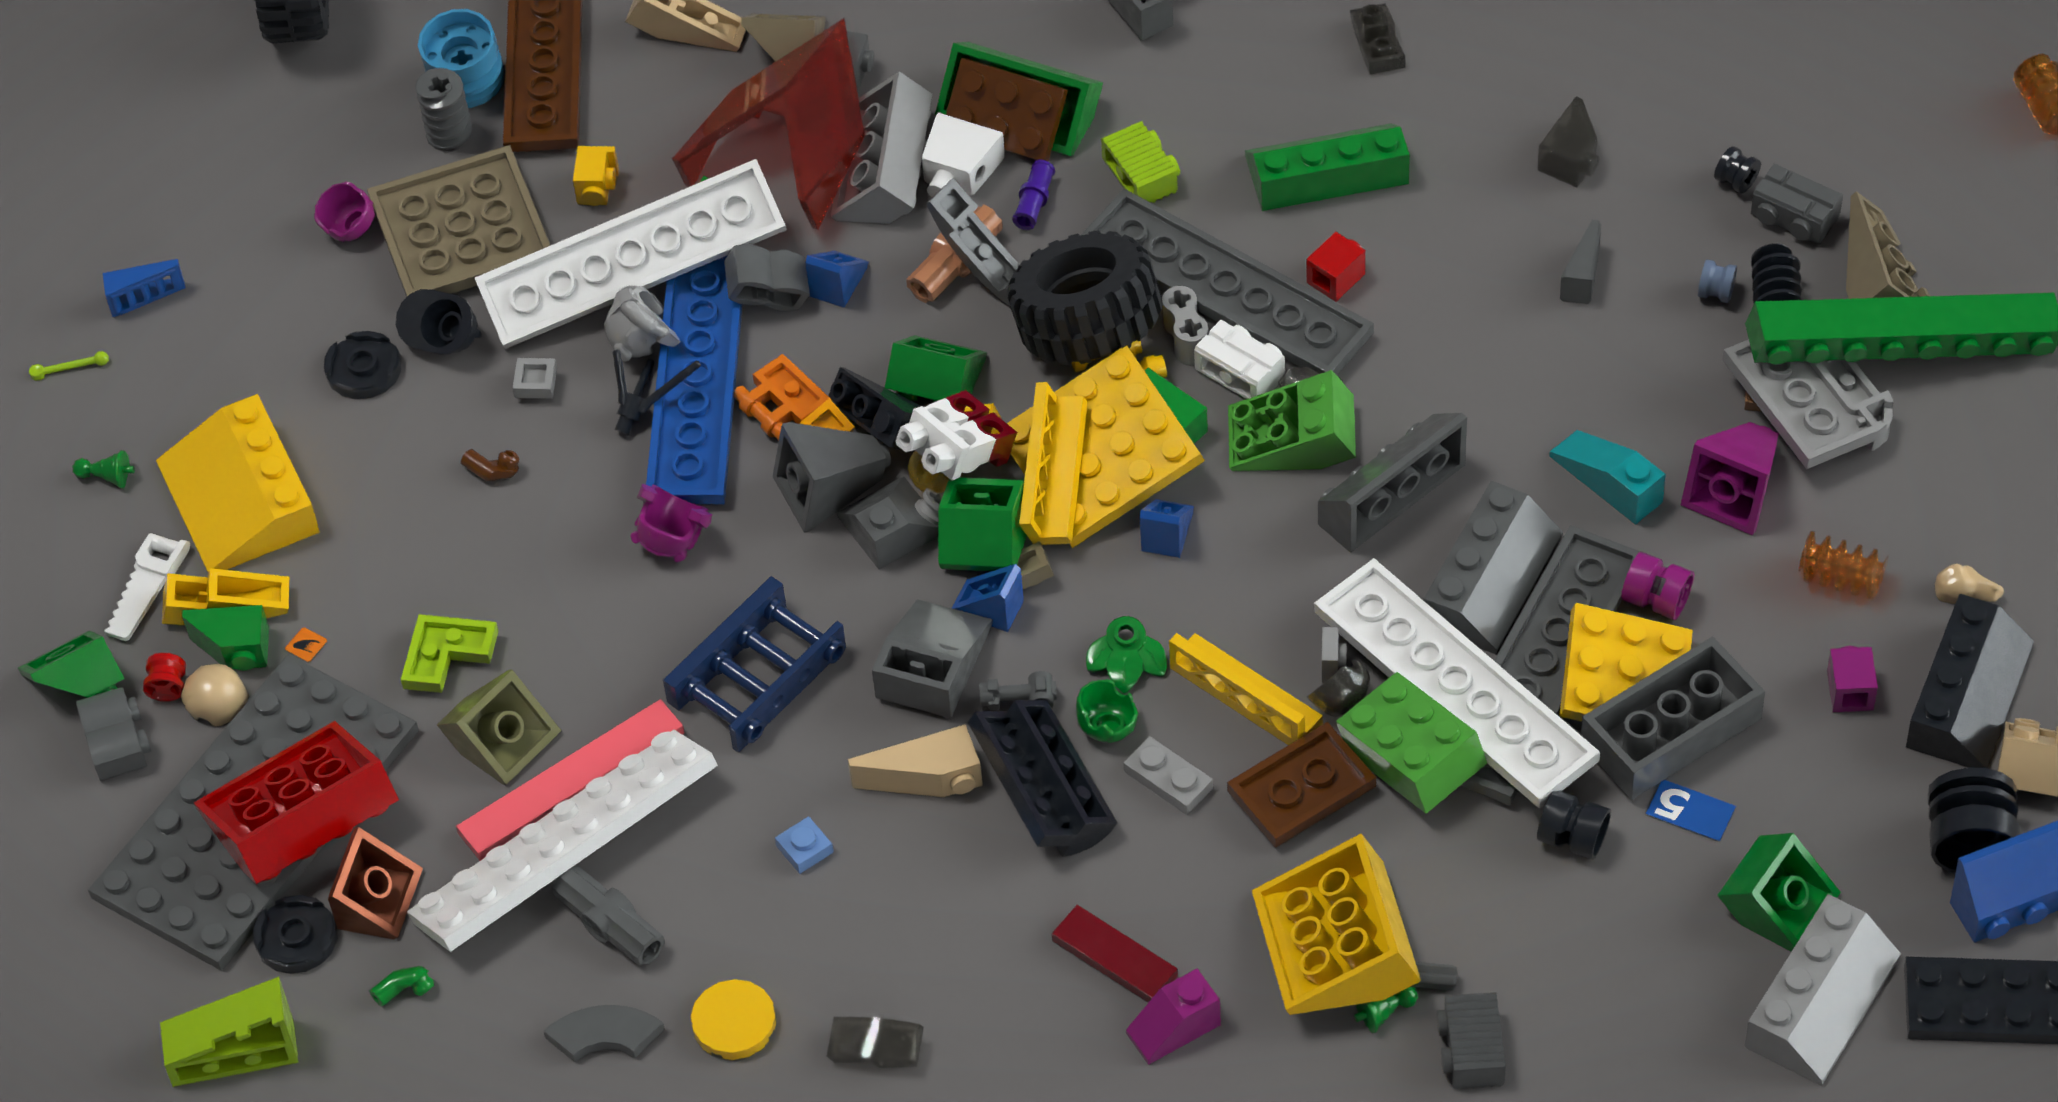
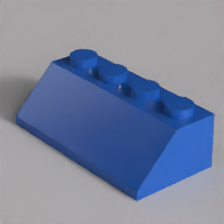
(2008, 883)

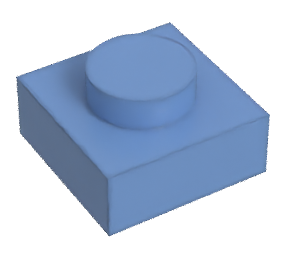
(804, 845)

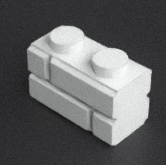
(1239, 360)

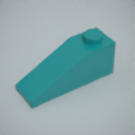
(1613, 473)

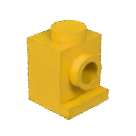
(595, 174)

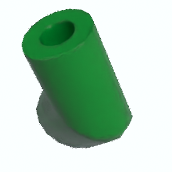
(400, 980)

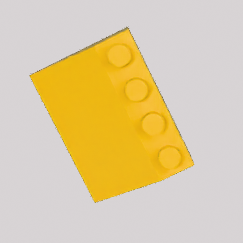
(237, 487)
(1336, 931)

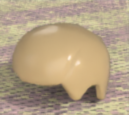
(214, 694)

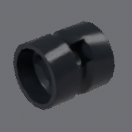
(1574, 824)

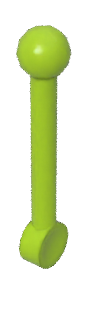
(38, 372)

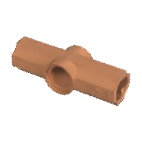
(944, 264)

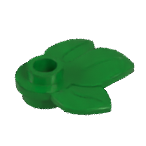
(1126, 658)

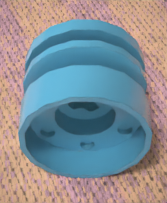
(468, 46)

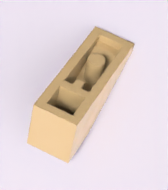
(688, 22)
(924, 766)

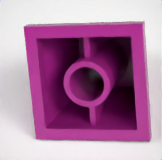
(1731, 475)

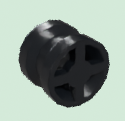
(1737, 169)

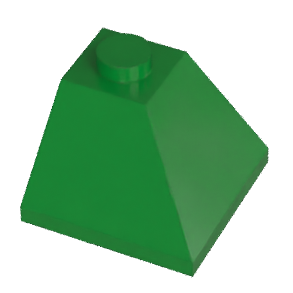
(77, 666)

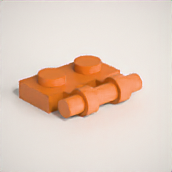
(787, 388)

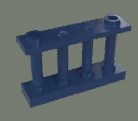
(741, 632)

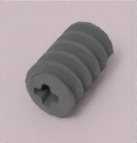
(443, 108)

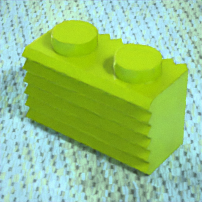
(1140, 163)

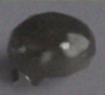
(1342, 690)

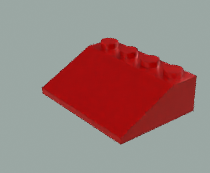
(297, 801)

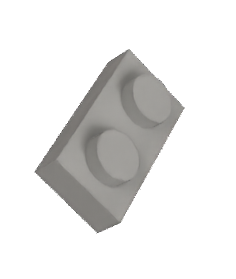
(1168, 775)

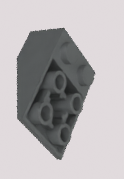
(929, 657)

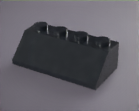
(1970, 684)

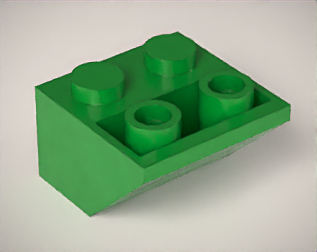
(980, 524)

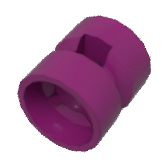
(1645, 579)

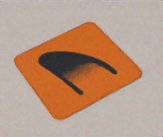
(306, 644)

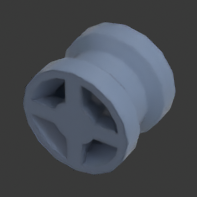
(1717, 281)

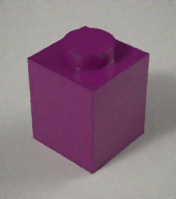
(1852, 679)

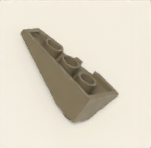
(1873, 260)

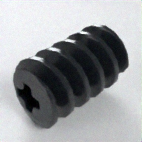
(1775, 274)

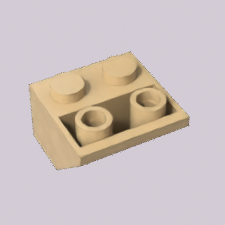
(2030, 756)

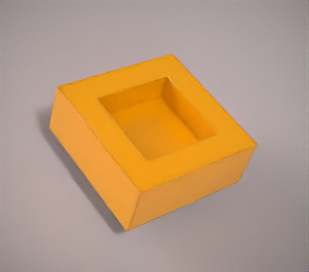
(830, 417)

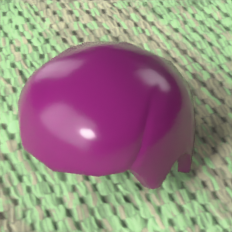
(344, 212)

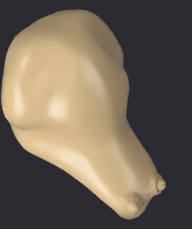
(1966, 581)

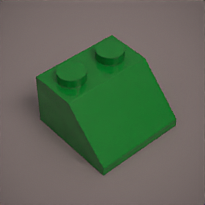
(932, 368)
(1777, 889)

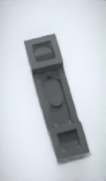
(971, 239)

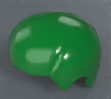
(1105, 712)

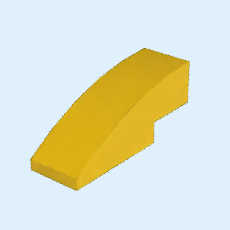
(223, 590)

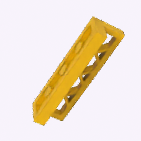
(1053, 466)
(1242, 688)

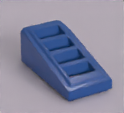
(136, 287)

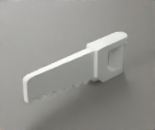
(145, 583)

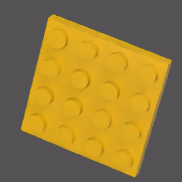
(1128, 444)

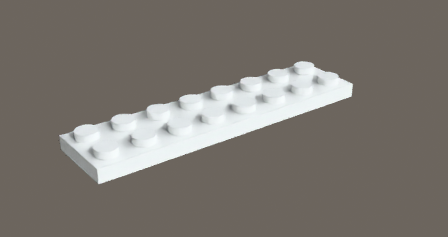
(630, 251)
(1409, 637)
(560, 839)

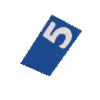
(1691, 810)

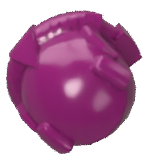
(668, 524)

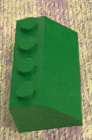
(1080, 100)
(1329, 166)

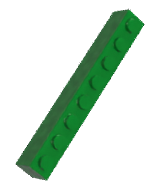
(1903, 327)

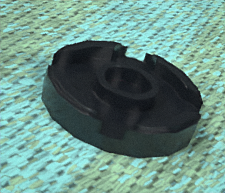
(362, 365)
(295, 934)

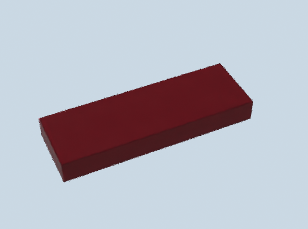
(1113, 953)

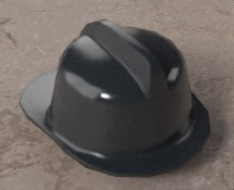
(436, 322)

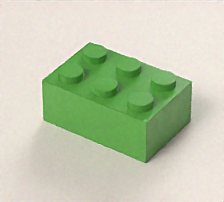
(1412, 742)

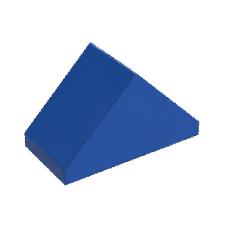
(834, 276)
(1165, 527)
(993, 596)

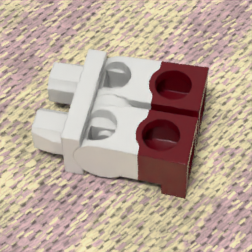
(956, 439)

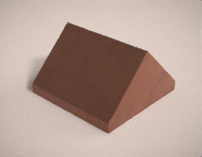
(372, 887)

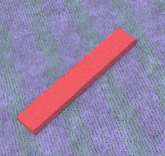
(565, 779)

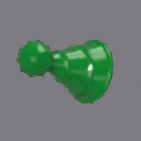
(112, 469)
(1377, 1012)

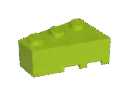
(230, 1036)

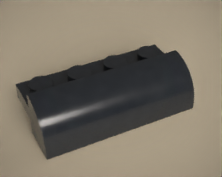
(1044, 776)

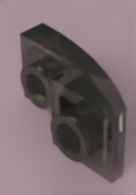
(1377, 38)
(875, 1040)

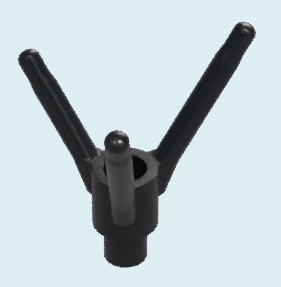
(633, 404)

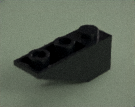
(871, 406)

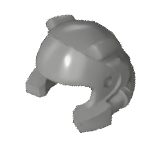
(636, 323)

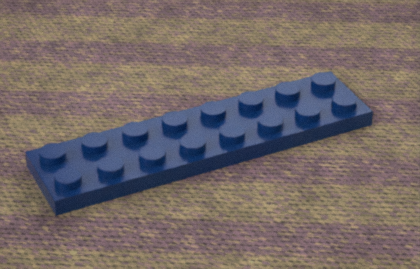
(696, 416)

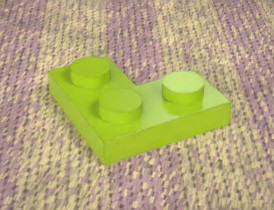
(438, 642)

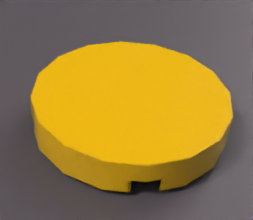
(733, 1019)

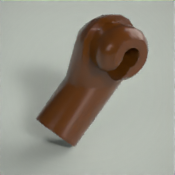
(490, 470)

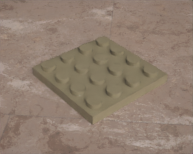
(458, 221)

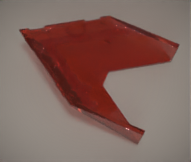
(821, 110)

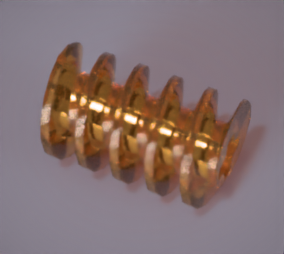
(2039, 87)
(1842, 566)

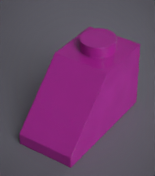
(1175, 1017)

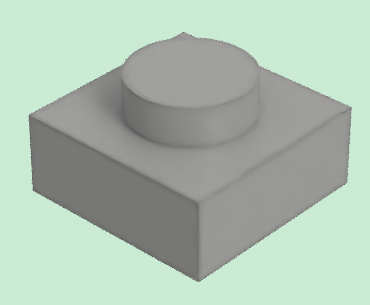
(534, 378)
(1333, 652)

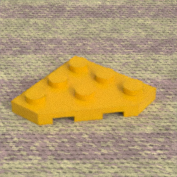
(1613, 653)

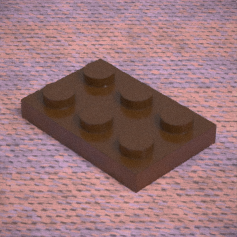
(1009, 103)
(1301, 784)

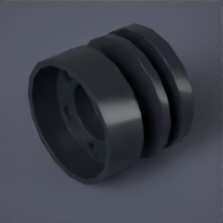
(1969, 813)

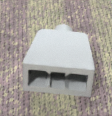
(960, 152)

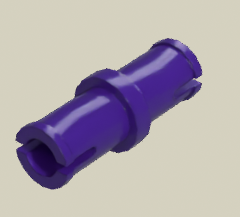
(1033, 194)

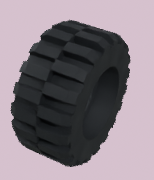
(1084, 297)

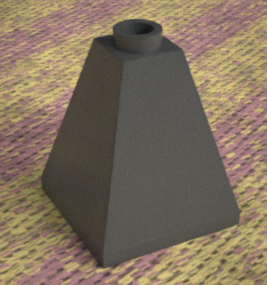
(825, 469)

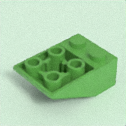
(1294, 427)

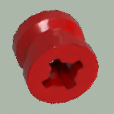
(164, 677)

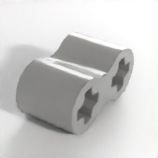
(1183, 322)

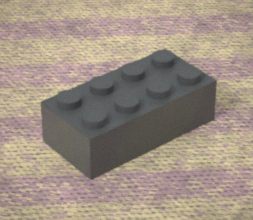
(1673, 717)

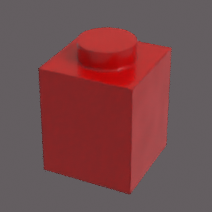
(1335, 266)

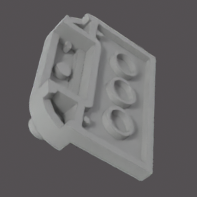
(1815, 406)

